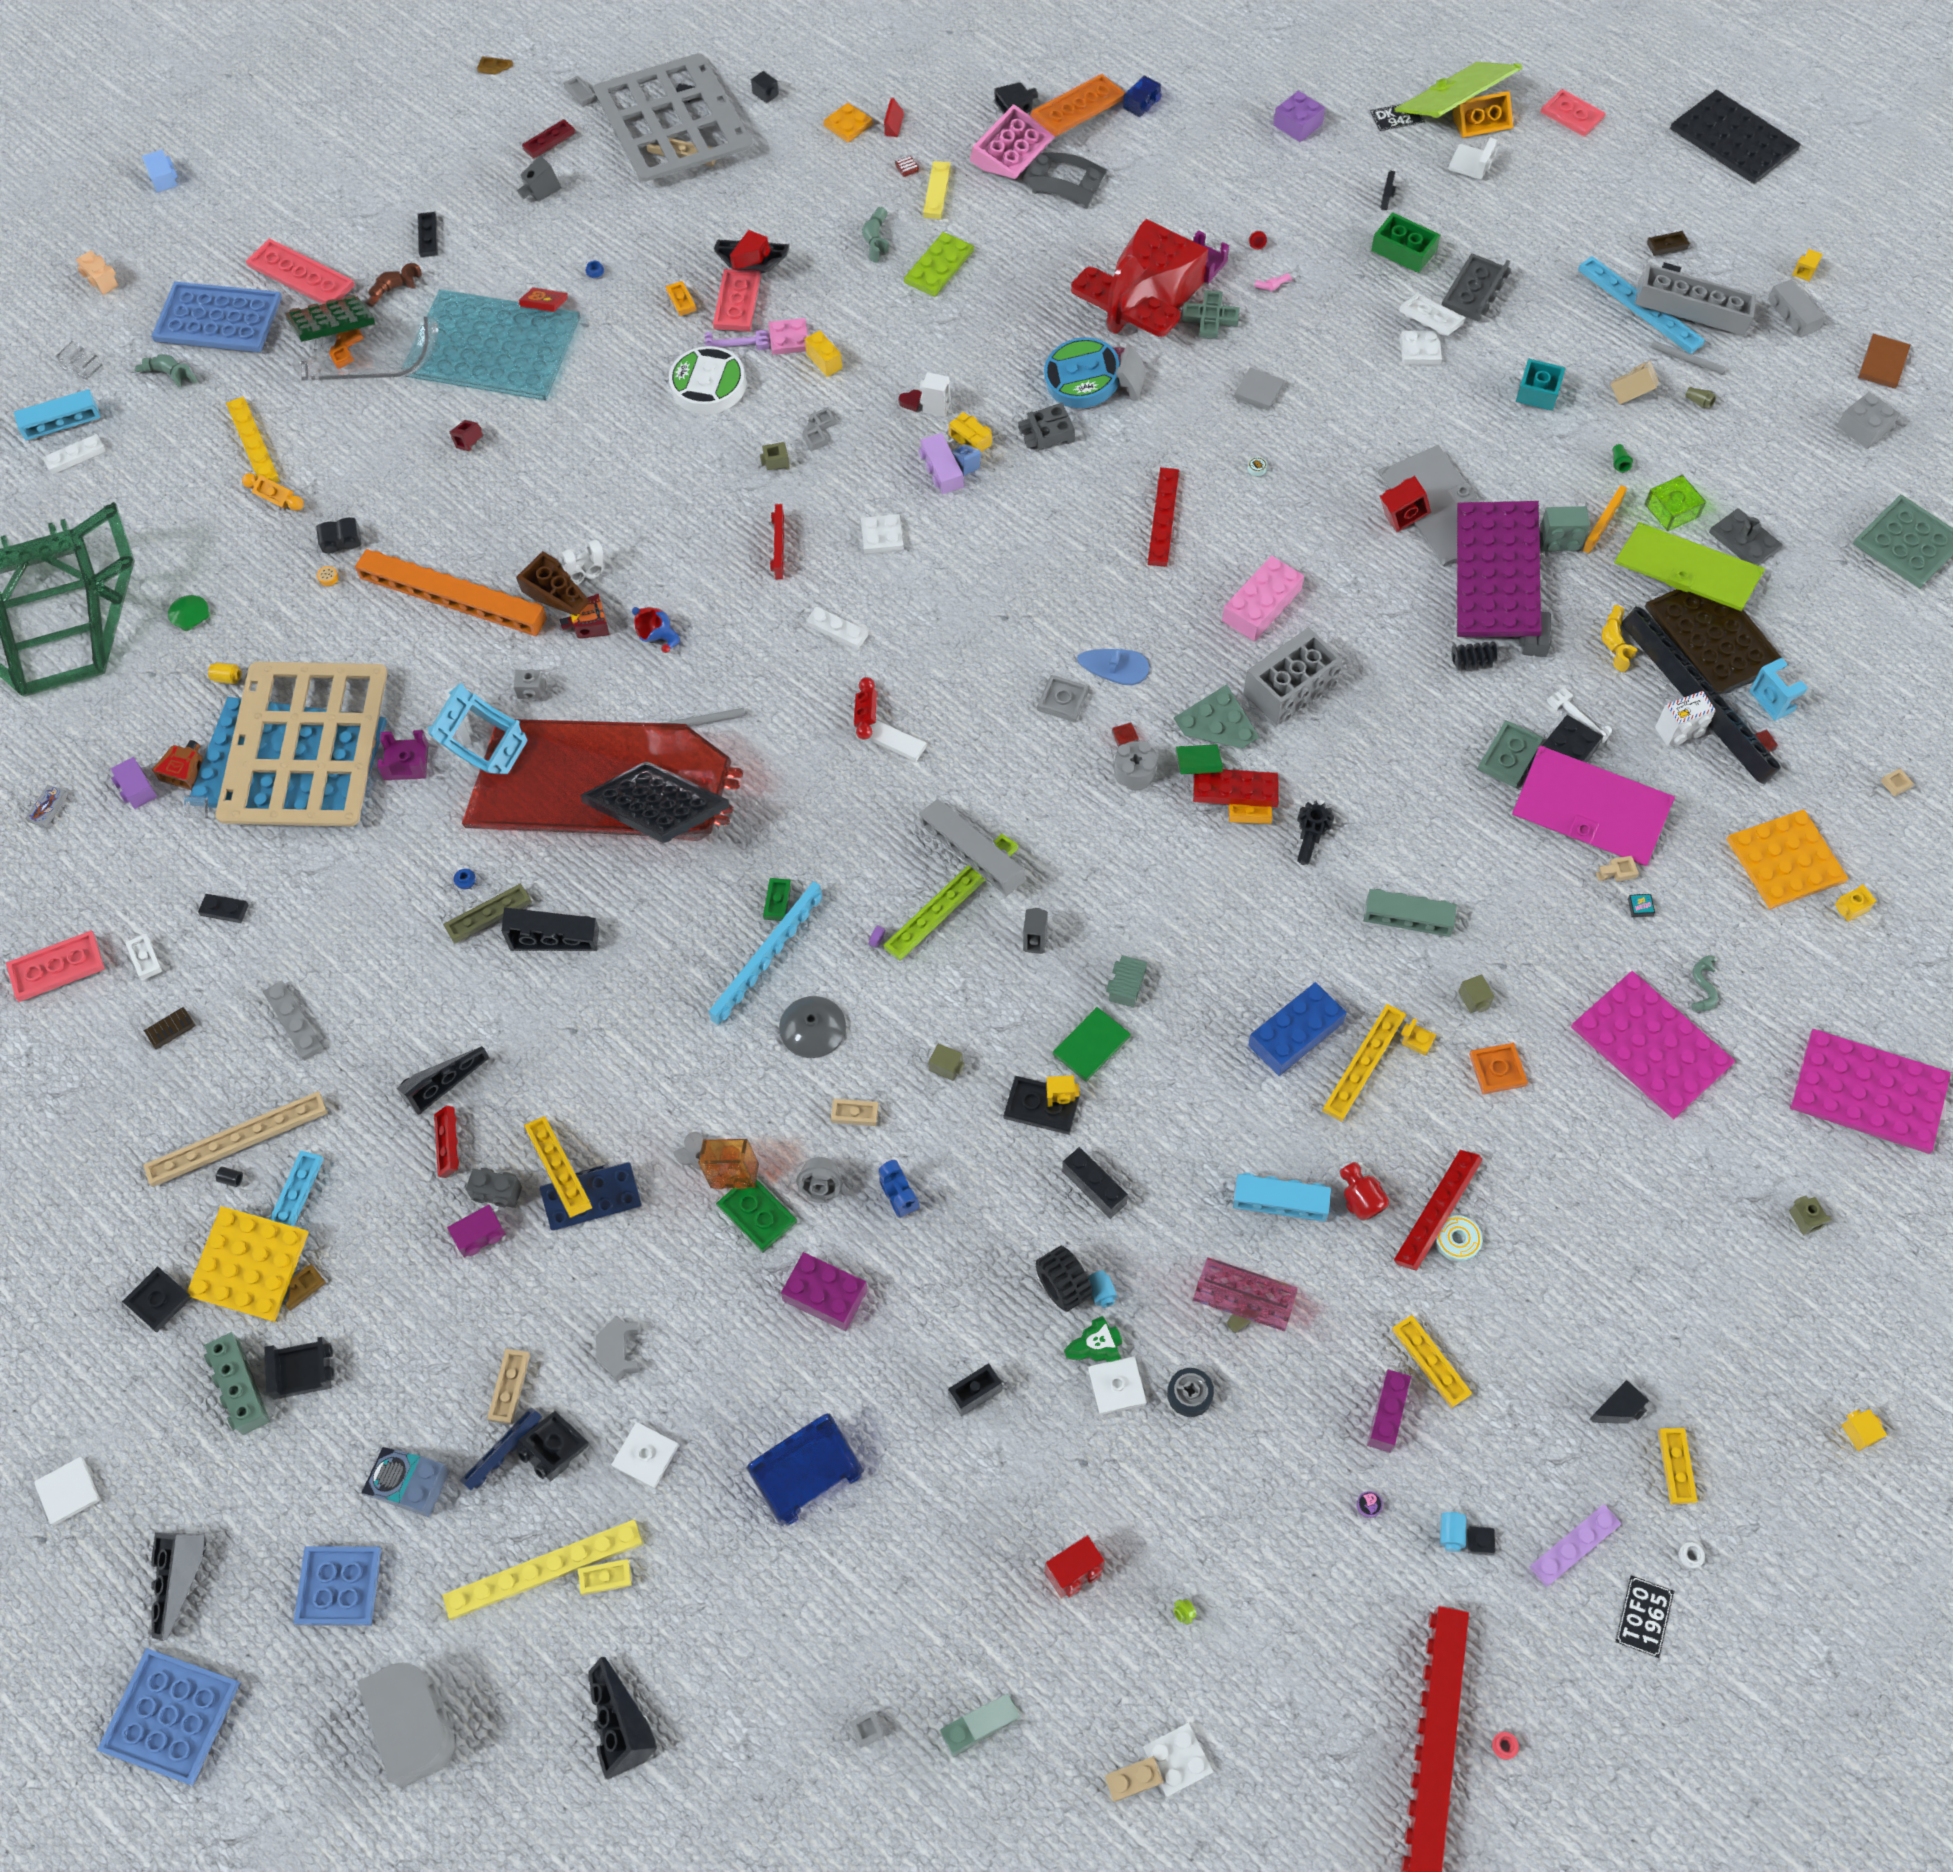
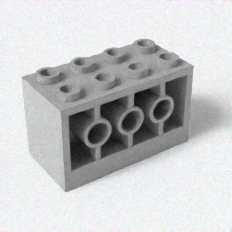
(1292, 676)

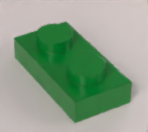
(777, 899)

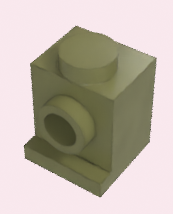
(775, 456)
(1809, 1215)

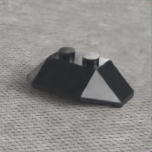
(777, 253)

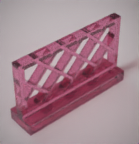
(1247, 1304)

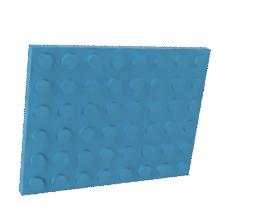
(214, 763)

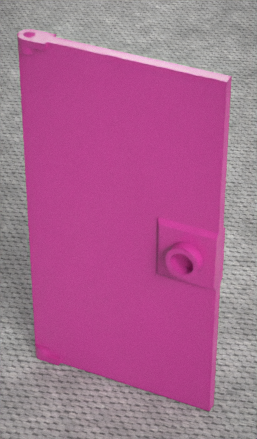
(1593, 805)

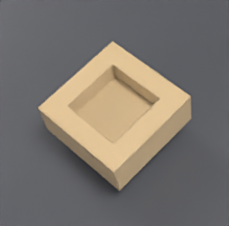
(1897, 782)

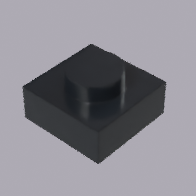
(1481, 1540)

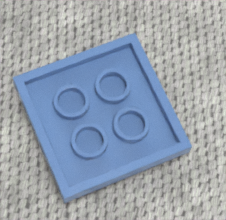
(337, 1586)

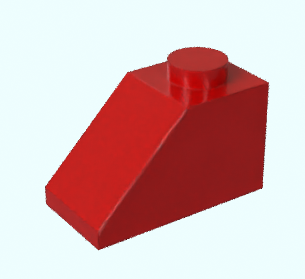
(750, 250)

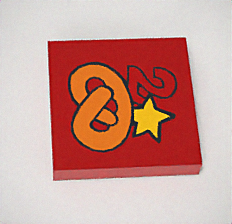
(543, 299)

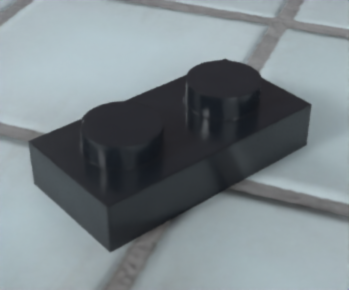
(223, 908)

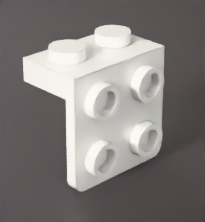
(1473, 161)

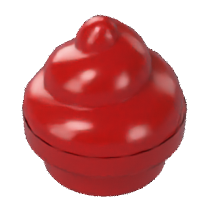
(1257, 239)

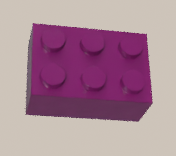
(824, 1291)

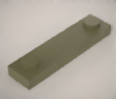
(486, 913)

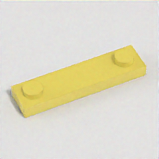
(937, 190)

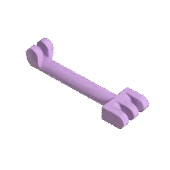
(761, 340)

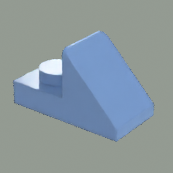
(967, 458)

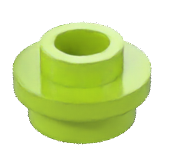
(1184, 1611)

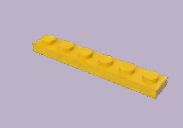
(251, 439)
(1364, 1062)
(557, 1166)

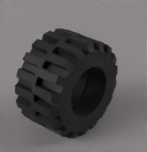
(1063, 1278)

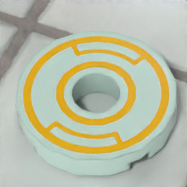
(1468, 1229)

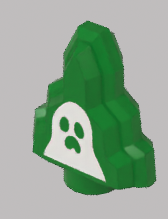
(1097, 1343)

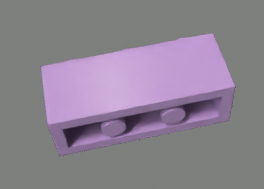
(941, 463)

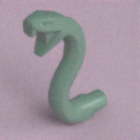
(1706, 964)

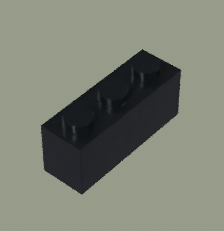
(1094, 1182)

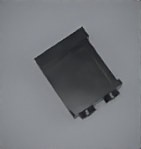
(298, 1369)

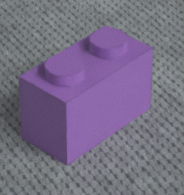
(133, 783)

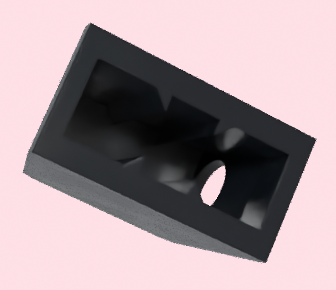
(1014, 94)

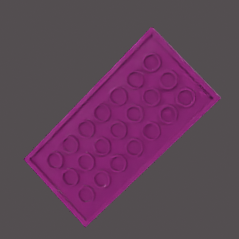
(1498, 569)

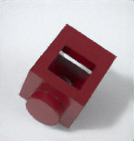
(466, 434)

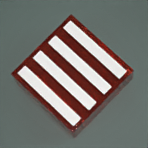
(907, 166)

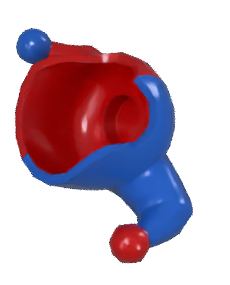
(653, 625)

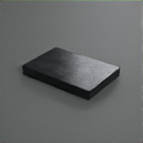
(1030, 1106)

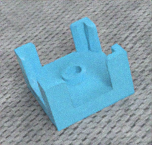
(1774, 693)

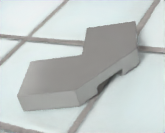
(813, 432)

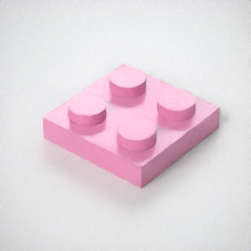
(788, 336)

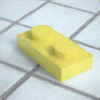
(604, 1577)

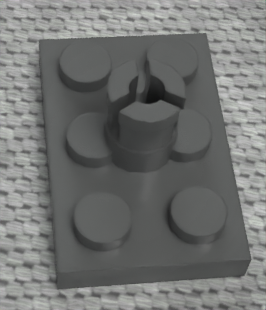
(1745, 537)

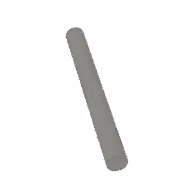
(1688, 357)
(711, 717)

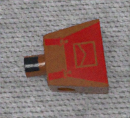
(180, 765)

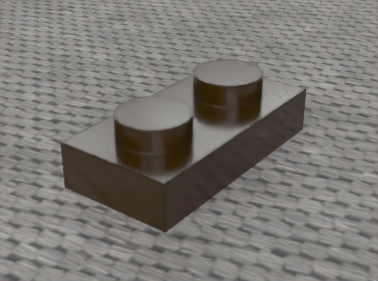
(1668, 243)

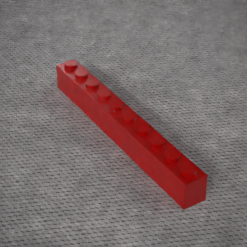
(1437, 1741)

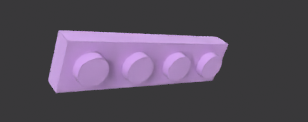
(1575, 1545)

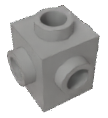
(529, 684)

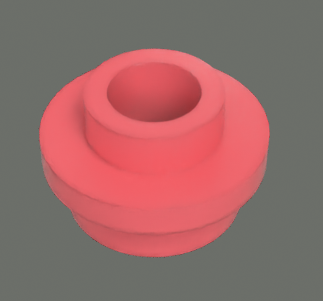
(1512, 1742)

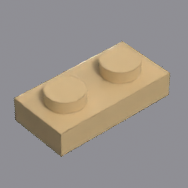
(854, 1112)
(1134, 1779)

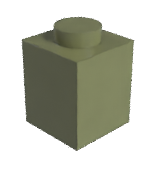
(1476, 994)
(946, 1062)

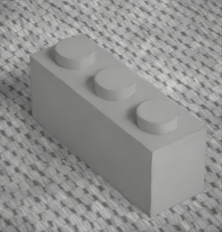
(1796, 308)

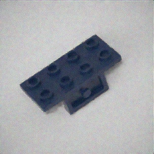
(607, 1188)

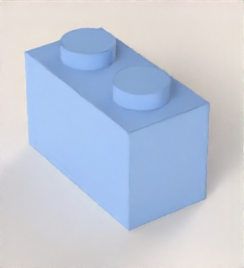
(159, 170)

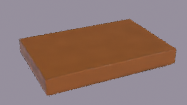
(1884, 361)

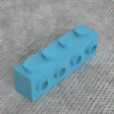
(57, 414)
(1282, 1197)

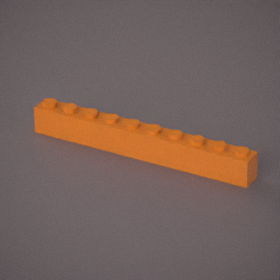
(451, 592)

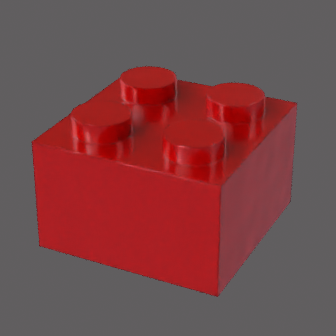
(1405, 503)
(1075, 1567)

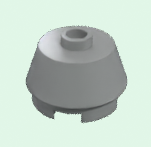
(819, 1179)

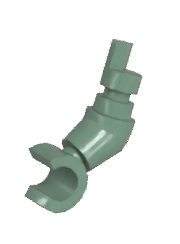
(871, 234)
(169, 365)

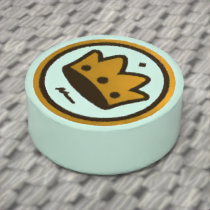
(1257, 466)

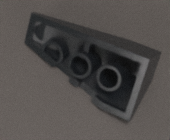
(431, 1084)
(622, 1727)

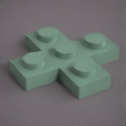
(1210, 314)

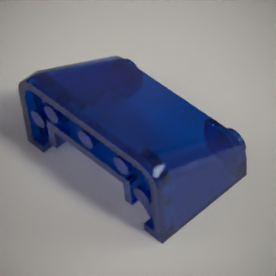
(804, 1468)

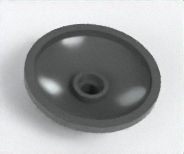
(816, 1037)

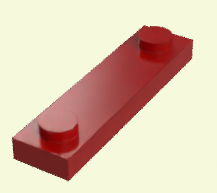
(777, 564)

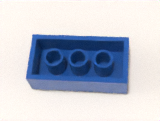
(1297, 1028)

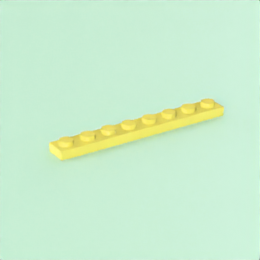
(542, 1569)

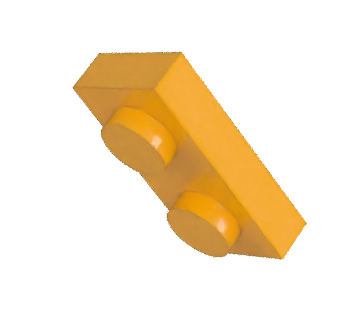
(680, 298)
(1249, 814)

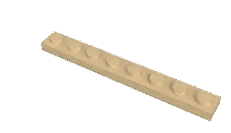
(235, 1139)

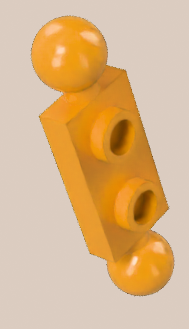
(272, 492)

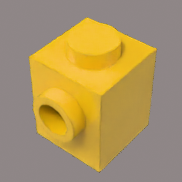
(1863, 1428)

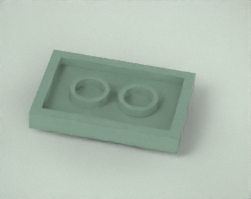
(1510, 753)

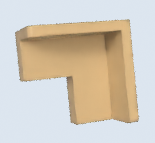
(1635, 383)

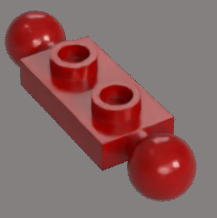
(865, 708)

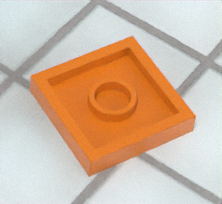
(1498, 1068)

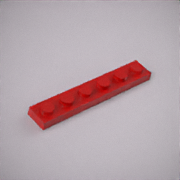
(1163, 517)
(1438, 1210)

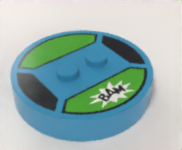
(1082, 372)

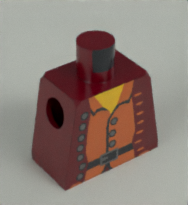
(589, 622)

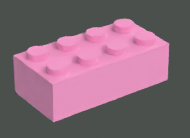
(1262, 598)

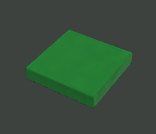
(1199, 759)

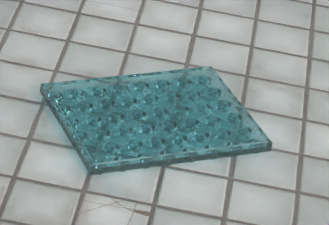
(497, 345)

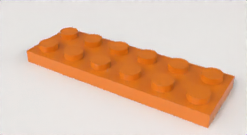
(1078, 105)

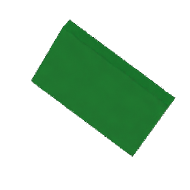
(1091, 1044)
(757, 1214)

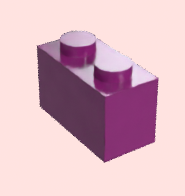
(476, 1231)

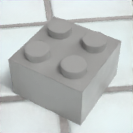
(1868, 420)

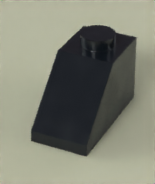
(1622, 1406)

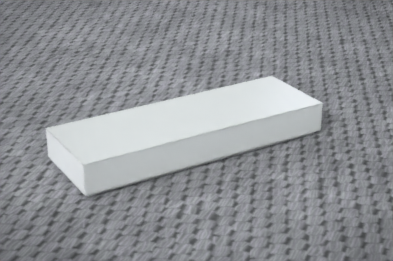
(897, 741)

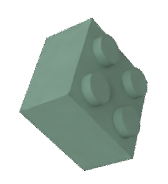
(1564, 528)

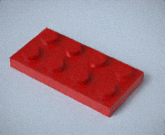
(1237, 788)

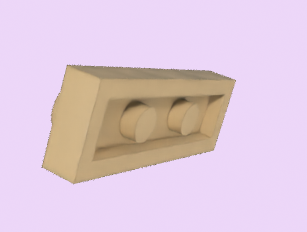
(508, 1386)

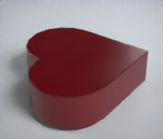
(910, 400)

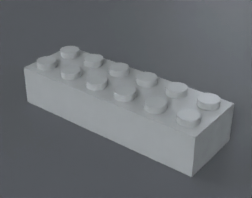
(1695, 299)

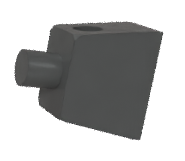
(538, 180)

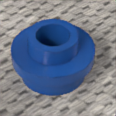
(594, 269)
(465, 883)

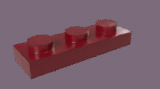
(548, 138)

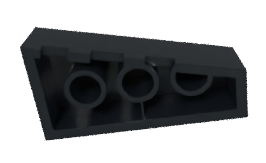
(548, 931)

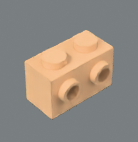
(97, 272)

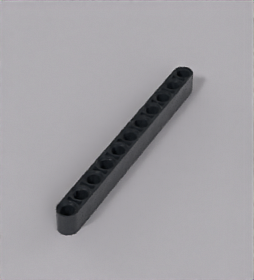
(1690, 681)

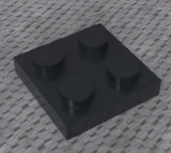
(157, 1299)

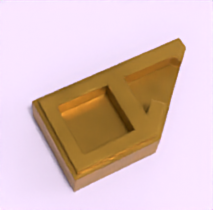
(493, 66)
(304, 1285)

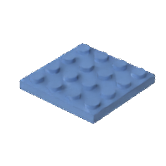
(169, 1716)

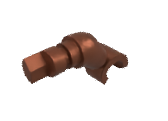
(393, 279)

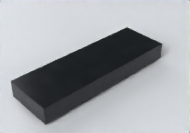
(427, 234)

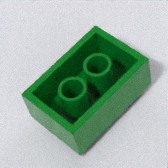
(1405, 242)

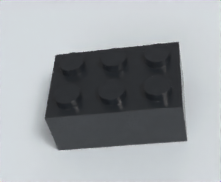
(1573, 740)

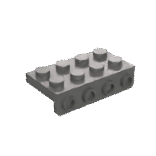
(1476, 287)

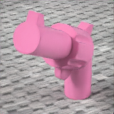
(1274, 283)

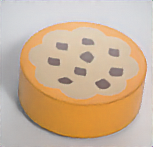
(327, 576)

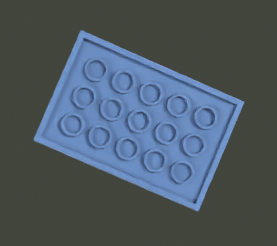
(217, 316)

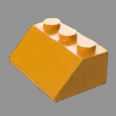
(1484, 114)

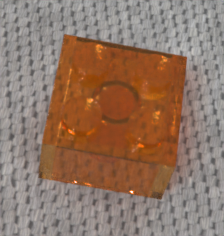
(728, 1163)

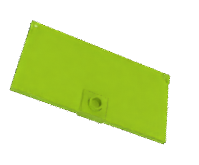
(1458, 88)
(1689, 566)

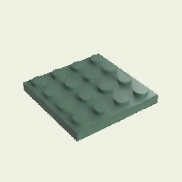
(1908, 541)

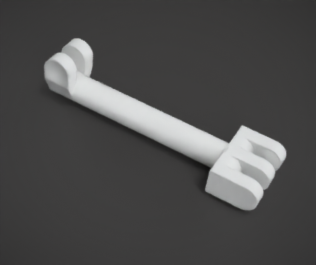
(1562, 699)

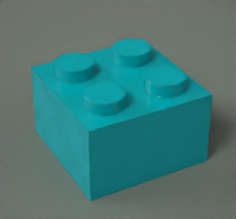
(1540, 384)

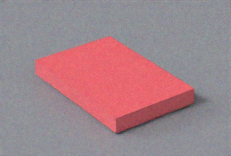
(1573, 112)

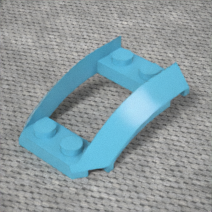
(451, 717)

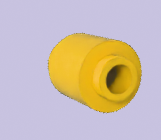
(224, 673)

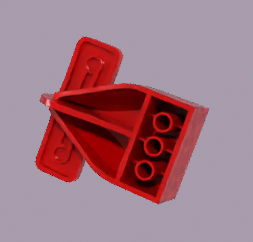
(1149, 281)

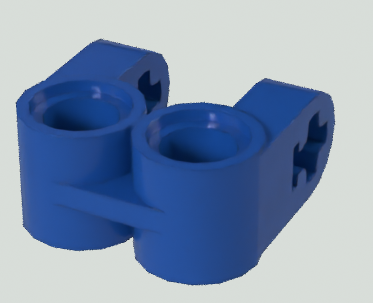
(897, 1189)

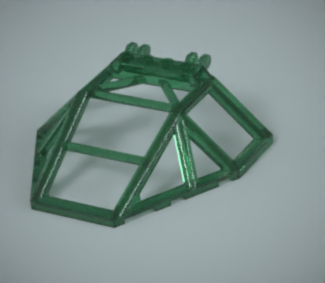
(47, 550)

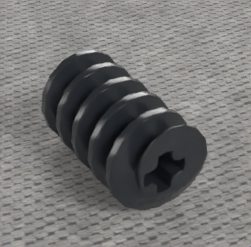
(1474, 654)

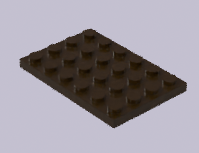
(1713, 638)

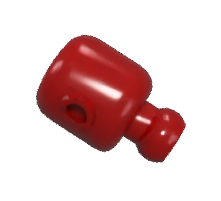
(1364, 1194)

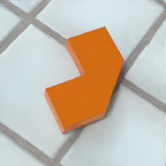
(339, 352)

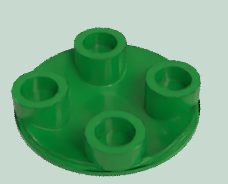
(188, 612)

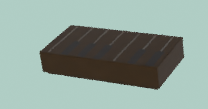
(169, 1028)

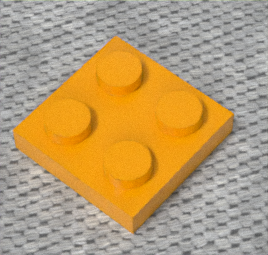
(848, 122)

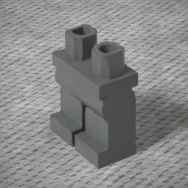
(1047, 427)

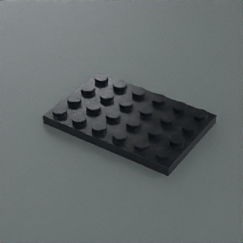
(1735, 136)
(655, 801)

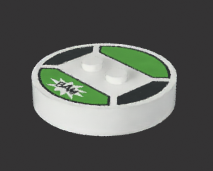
(707, 380)

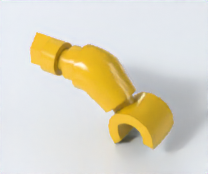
(1614, 641)

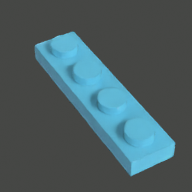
(297, 1188)

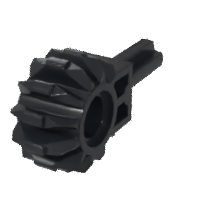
(1312, 828)

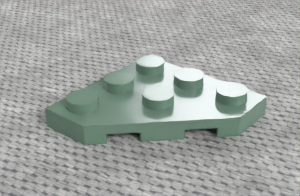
(1218, 720)

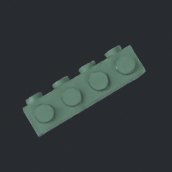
(236, 1384)

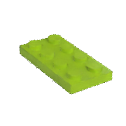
(938, 264)

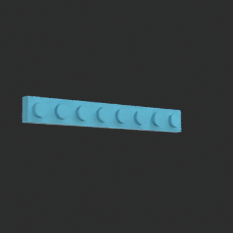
(1626, 294)
(763, 956)

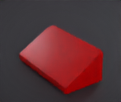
(893, 119)

